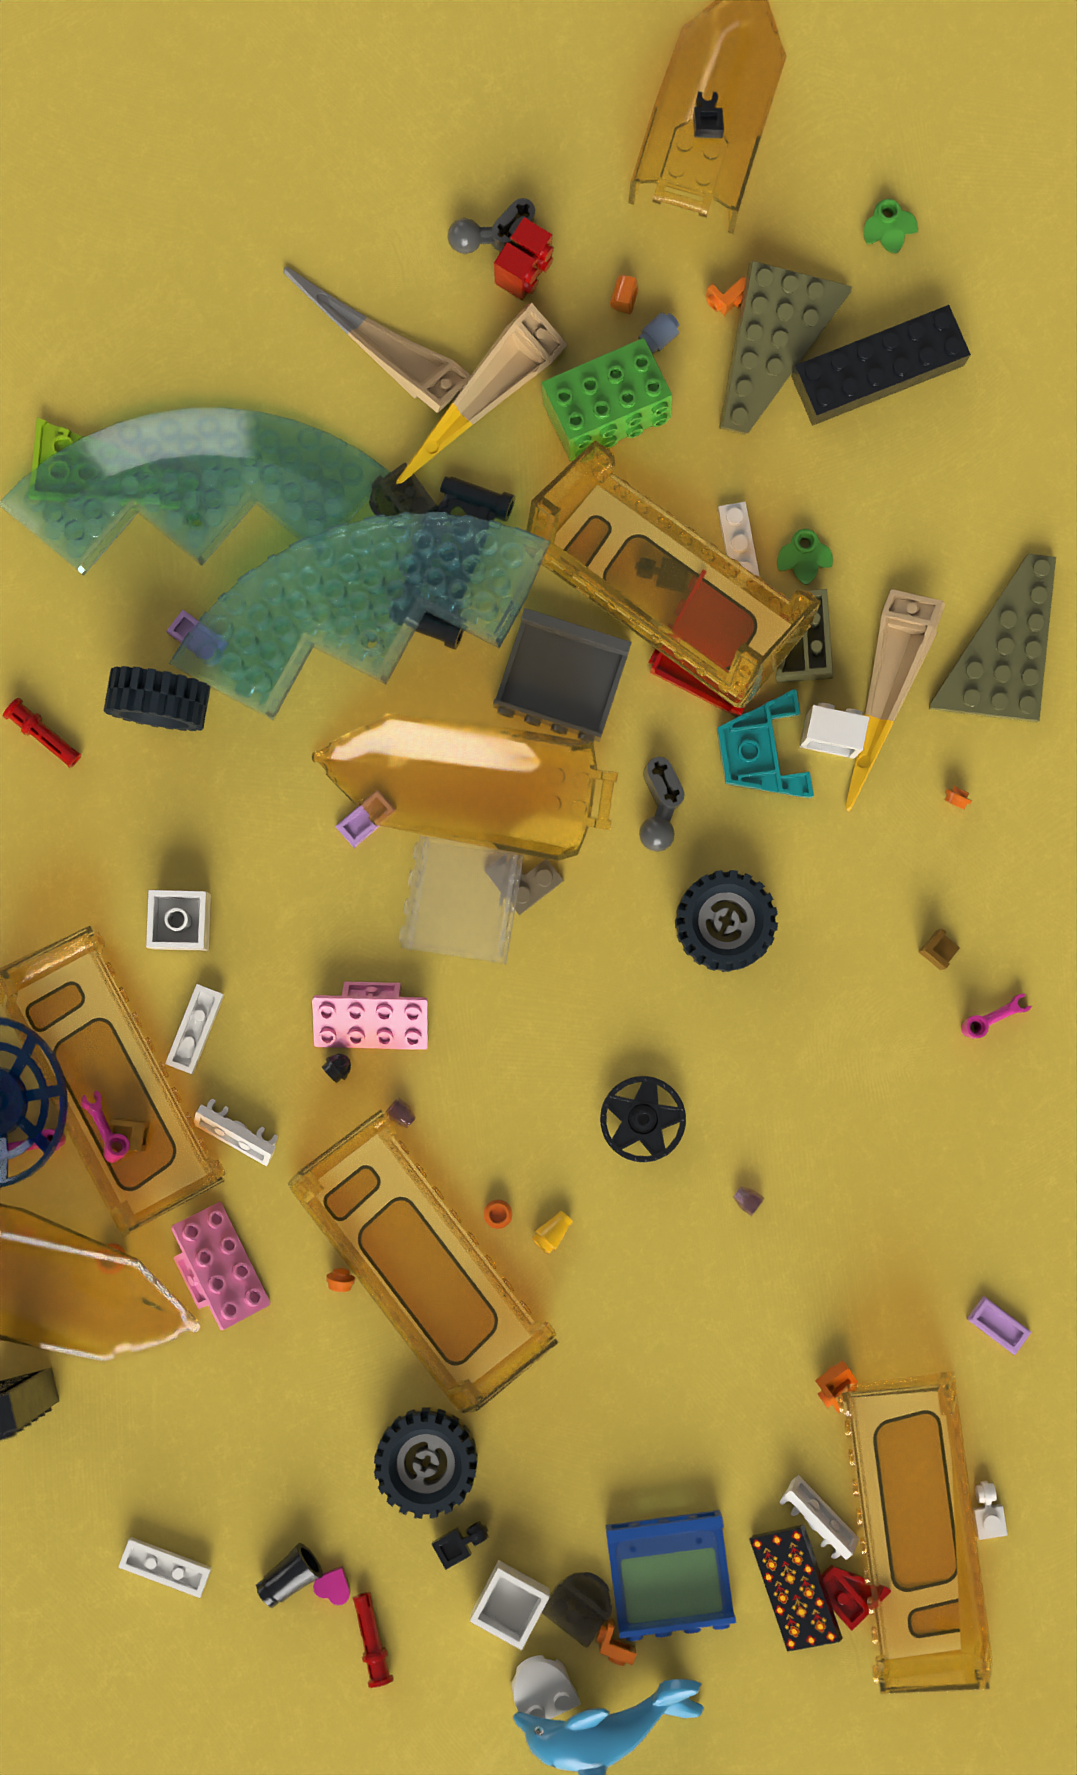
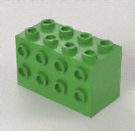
(607, 399)

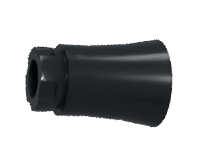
(289, 1576)

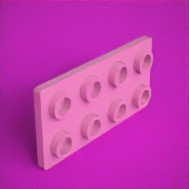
(370, 1018)
(218, 1267)

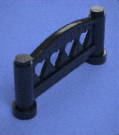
(477, 503)

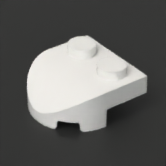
(543, 1688)

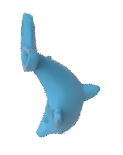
(598, 1739)

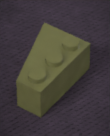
(812, 654)

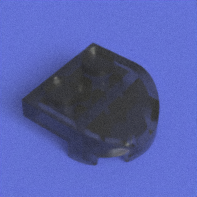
(394, 499)
(579, 1606)

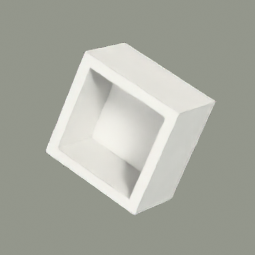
(834, 730)
(510, 1605)

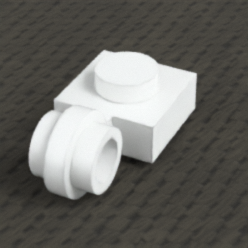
(990, 1518)

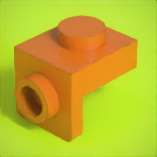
(728, 300)
(833, 1383)
(616, 1650)

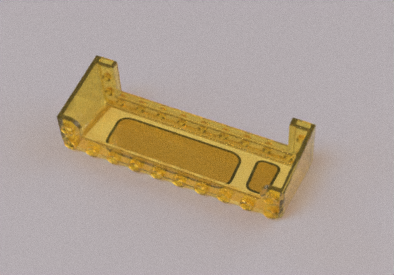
(665, 579)
(84, 1018)
(421, 1264)
(918, 1534)

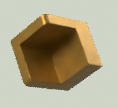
(939, 949)
(134, 1131)

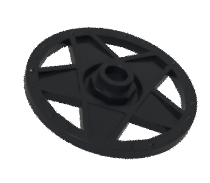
(643, 1119)

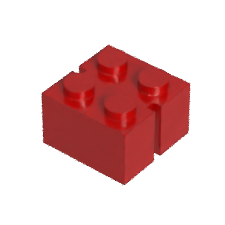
(519, 267)

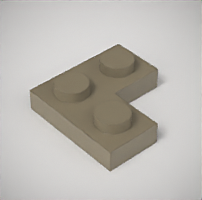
(536, 885)

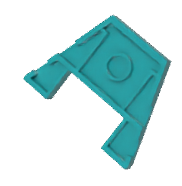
(751, 753)

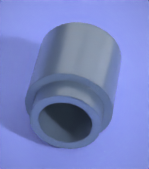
(660, 331)

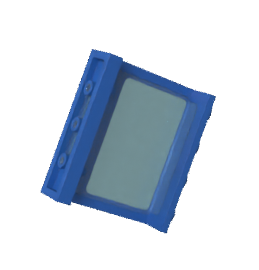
(670, 1575)

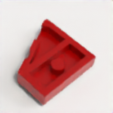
(849, 1595)

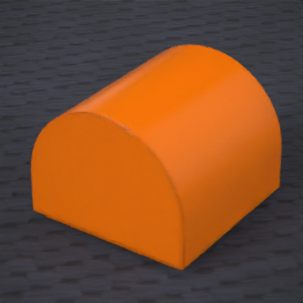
(624, 294)

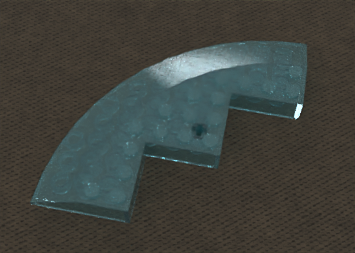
(186, 470)
(356, 589)

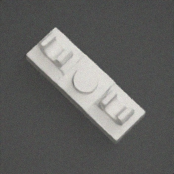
(235, 1133)
(820, 1518)

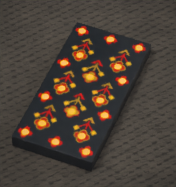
(795, 1588)

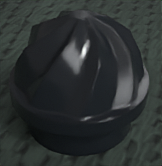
(337, 1067)

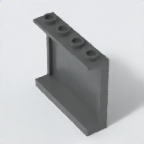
(562, 676)

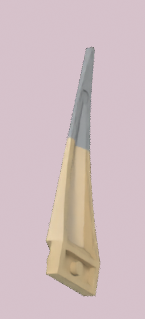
(414, 367)

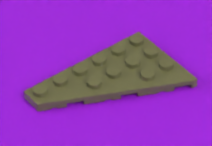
(775, 330)
(1007, 657)

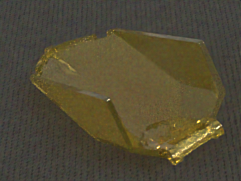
(726, 51)
(472, 783)
(79, 1293)

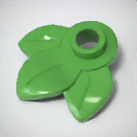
(889, 230)
(804, 560)

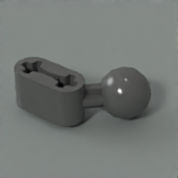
(467, 236)
(657, 831)

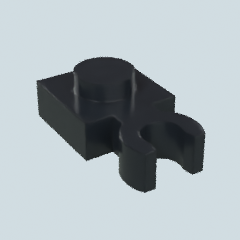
(707, 118)

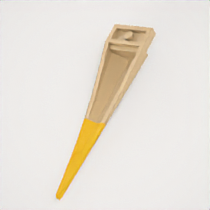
(514, 359)
(903, 642)

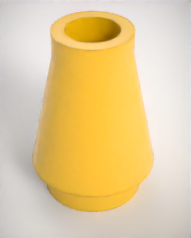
(551, 1233)

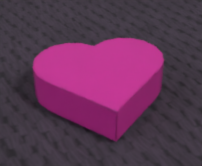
(333, 1586)

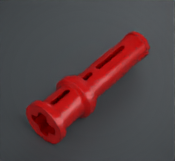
(32, 725)
(374, 1653)

